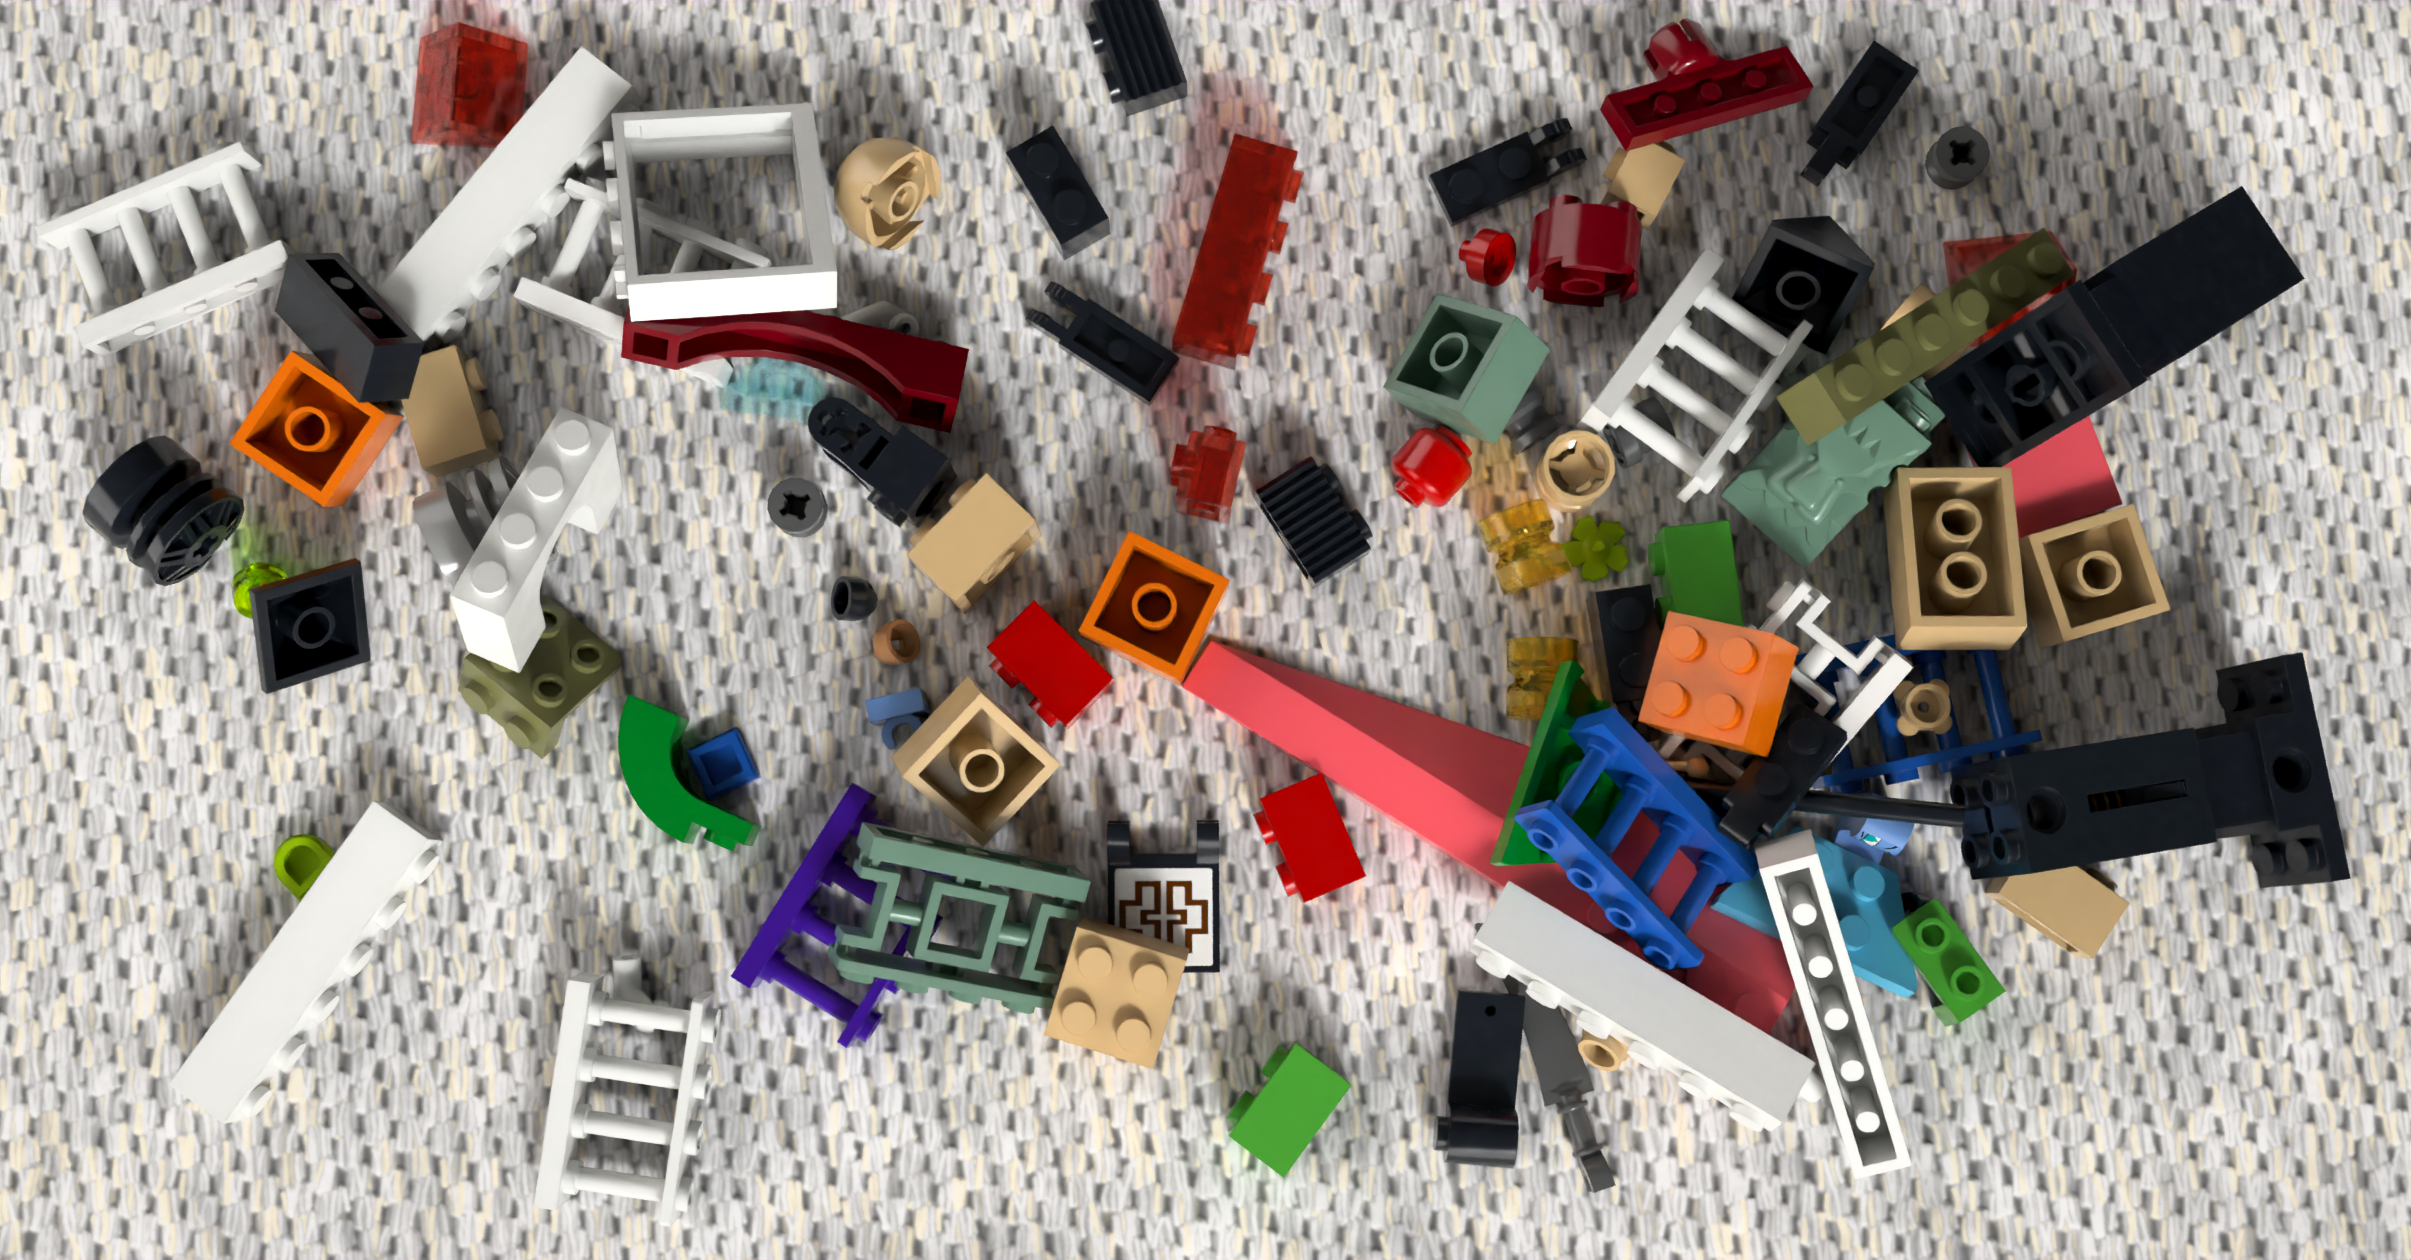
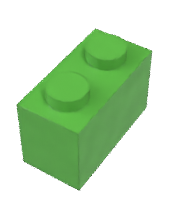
(1696, 572)
(1287, 1107)

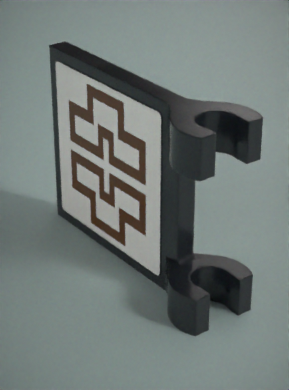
(1168, 893)

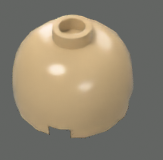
(885, 181)

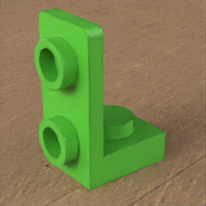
(1947, 962)

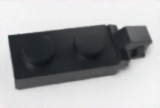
(1857, 111)

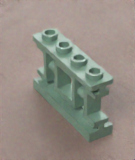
(946, 966)

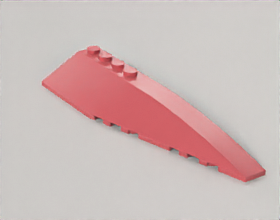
(1454, 794)

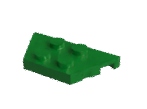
(1549, 767)

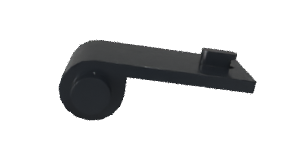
(1483, 1081)

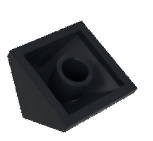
(1804, 273)
(310, 625)

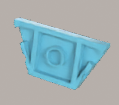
(1866, 906)

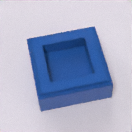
(723, 764)

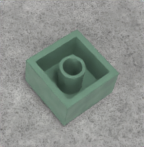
(1467, 367)

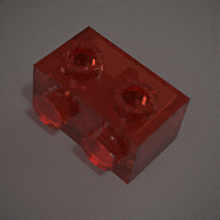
(1208, 473)

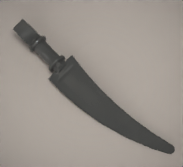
(1563, 1080)

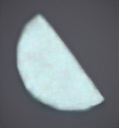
(774, 392)

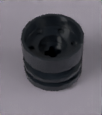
(162, 510)

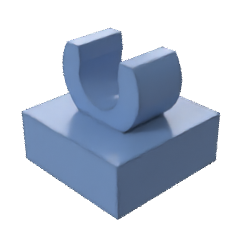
(897, 710)

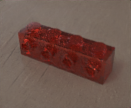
(1235, 252)

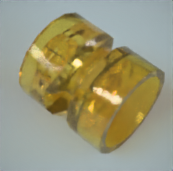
(1524, 546)
(1534, 668)

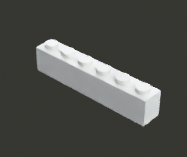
(508, 199)
(307, 963)
(1832, 1003)
(1641, 1008)

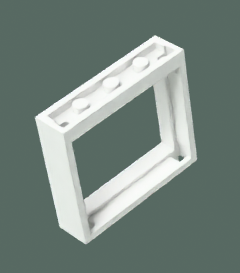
(709, 135)

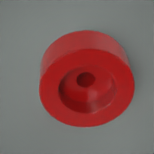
(1489, 256)

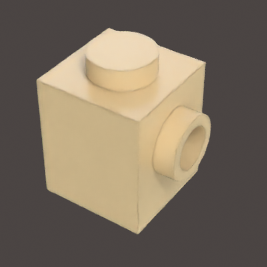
(1643, 178)

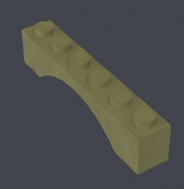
(1924, 337)

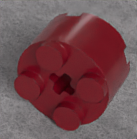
(1585, 251)

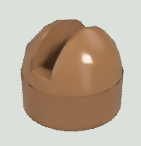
(908, 642)

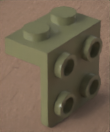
(553, 683)

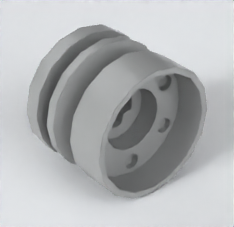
(457, 525)

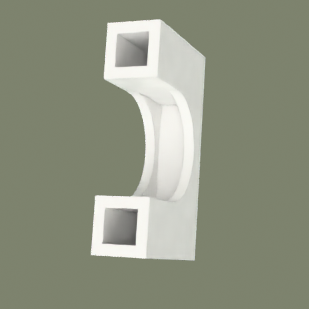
(566, 480)

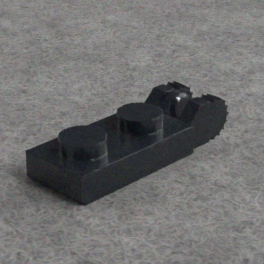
(1502, 173)
(1107, 344)

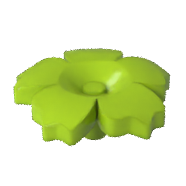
(1596, 548)

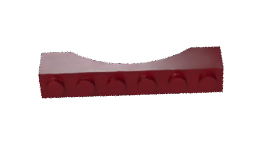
(904, 373)

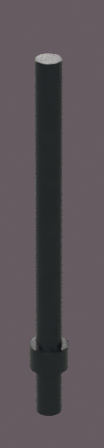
(1850, 804)

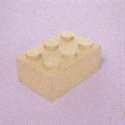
(1954, 559)

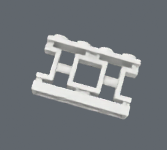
(1855, 711)

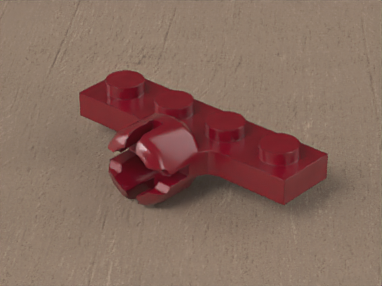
(1700, 87)

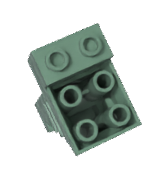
(1813, 491)

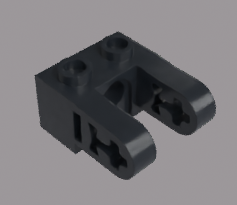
(898, 470)

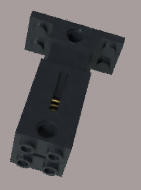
(2113, 330)
(2169, 790)

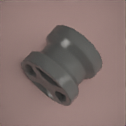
(1947, 168)
(1531, 422)
(804, 517)

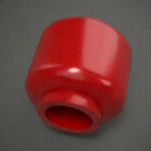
(1431, 467)

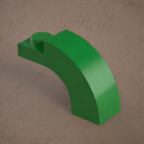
(653, 773)

